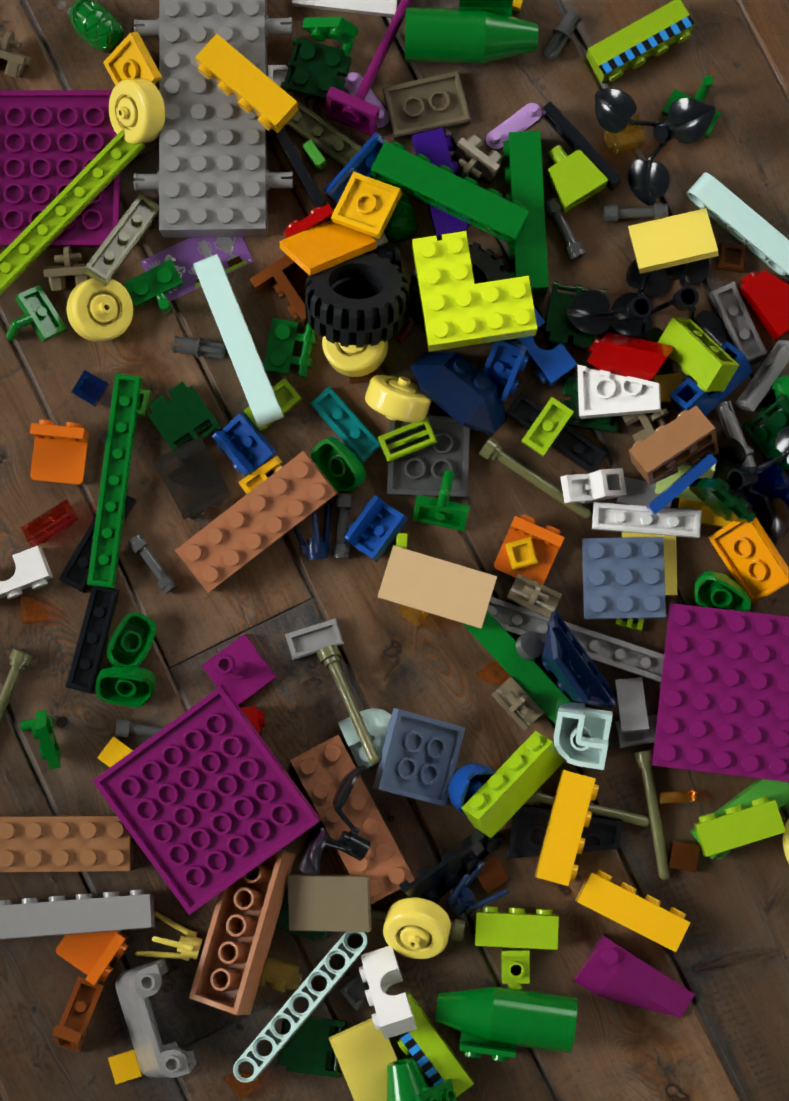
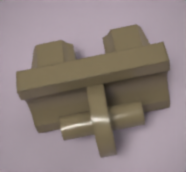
(16, 61)
(475, 161)
(58, 274)
(647, 422)
(534, 596)
(517, 703)

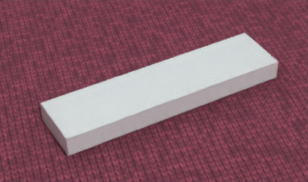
(369, 7)
(641, 521)

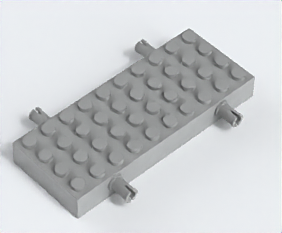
(210, 149)

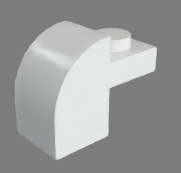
(593, 487)

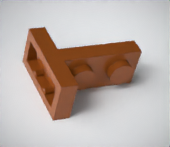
(277, 273)
(77, 1015)

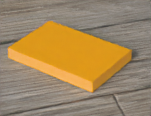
(326, 246)
(751, 558)

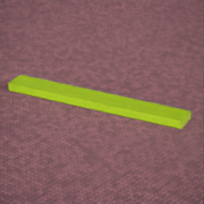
(65, 208)

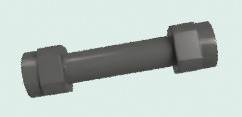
(613, 213)
(574, 248)
(343, 503)
(140, 545)
(126, 729)

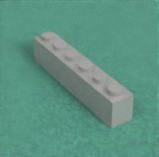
(77, 916)

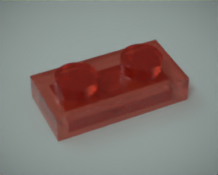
(49, 523)

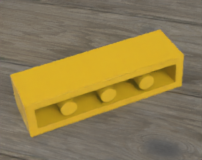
(246, 83)
(566, 827)
(633, 911)

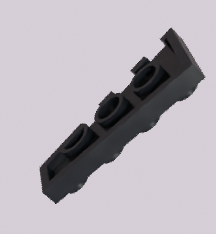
(530, 827)
(453, 866)

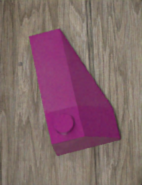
(625, 978)

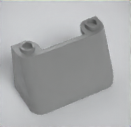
(153, 1057)

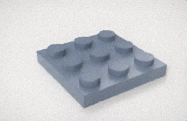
(623, 578)
(419, 757)

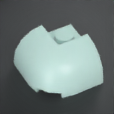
(377, 724)
(582, 735)

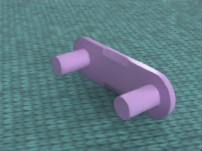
(352, 84)
(516, 123)

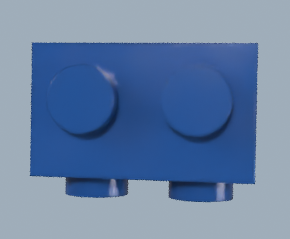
(503, 364)
(244, 444)
(375, 528)

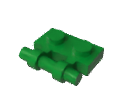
(281, 348)

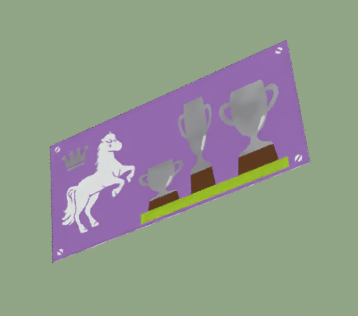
(231, 250)

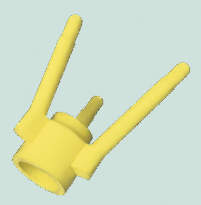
(187, 946)

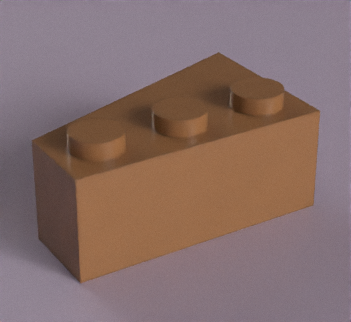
(674, 445)

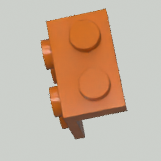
(59, 452)
(546, 545)
(93, 952)

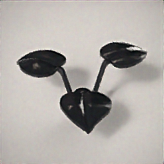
(686, 122)
(683, 300)
(591, 311)
(772, 513)
(348, 842)

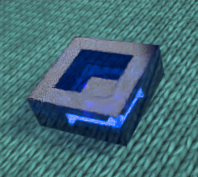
(89, 388)

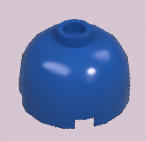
(467, 782)

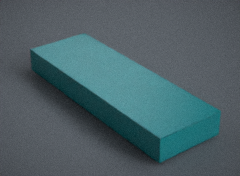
(346, 424)

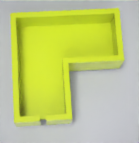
(466, 312)

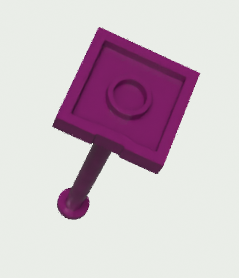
(353, 109)
(239, 669)

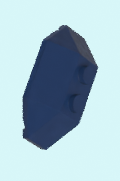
(460, 390)
(573, 666)

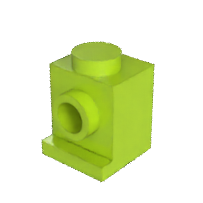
(512, 957)

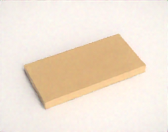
(437, 587)

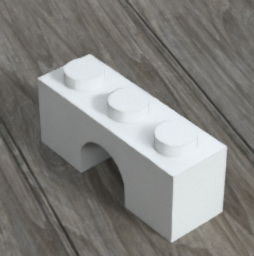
(30, 571)
(392, 1012)

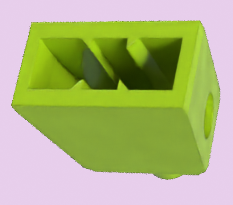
(574, 177)

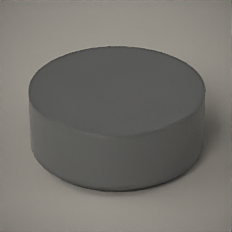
(529, 646)

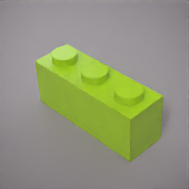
(699, 355)
(739, 826)
(516, 928)

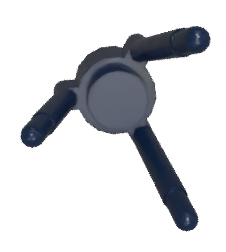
(317, 546)
(462, 897)

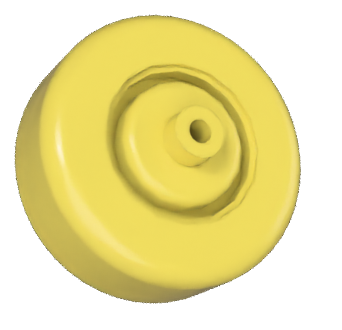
(138, 109)
(99, 310)
(352, 360)
(397, 398)
(416, 928)

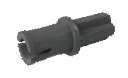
(562, 34)
(199, 347)

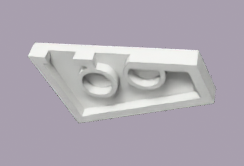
(615, 395)

